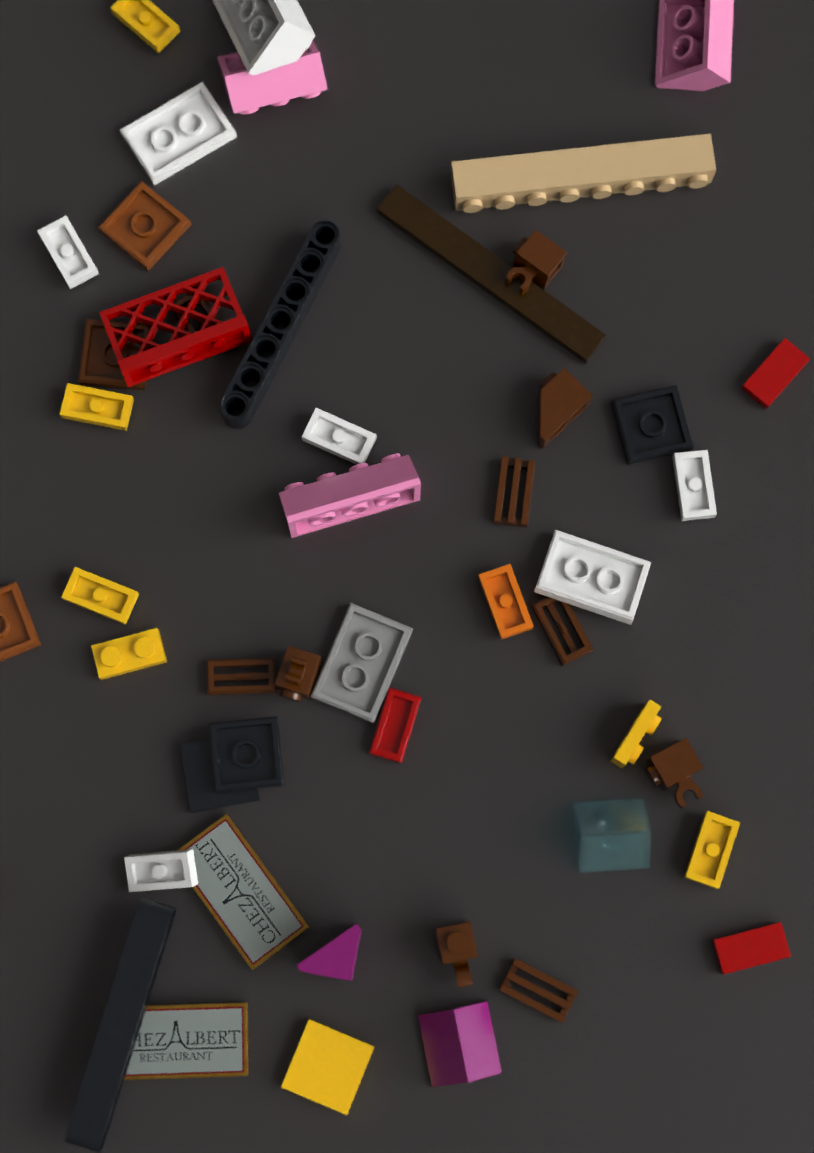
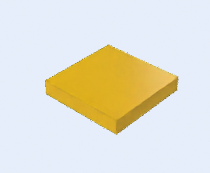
(327, 1066)

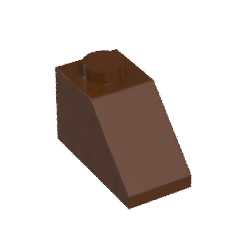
(559, 404)

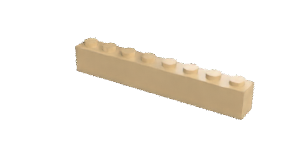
(582, 173)

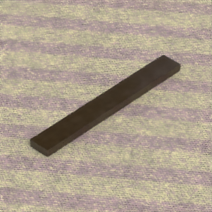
(490, 273)

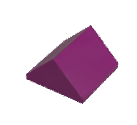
(337, 957)
(459, 1044)

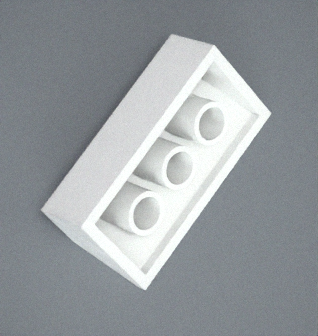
(266, 31)

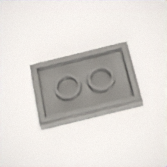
(362, 663)

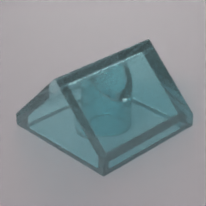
(612, 835)

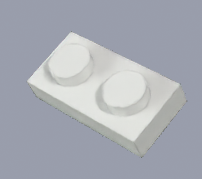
(68, 252)
(339, 437)
(694, 485)
(161, 870)

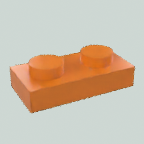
(505, 601)

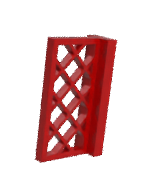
(190, 346)

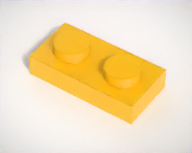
(146, 22)
(96, 406)
(100, 595)
(129, 653)
(646, 722)
(712, 850)

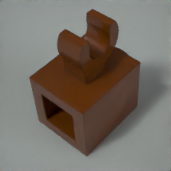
(536, 261)
(297, 674)
(673, 767)
(456, 946)

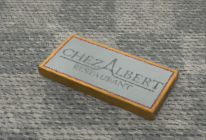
(243, 893)
(191, 1042)

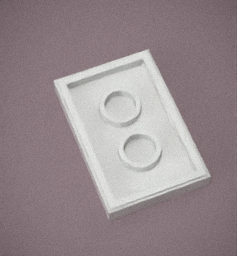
(178, 133)
(592, 577)

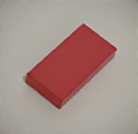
(775, 373)
(395, 725)
(751, 948)

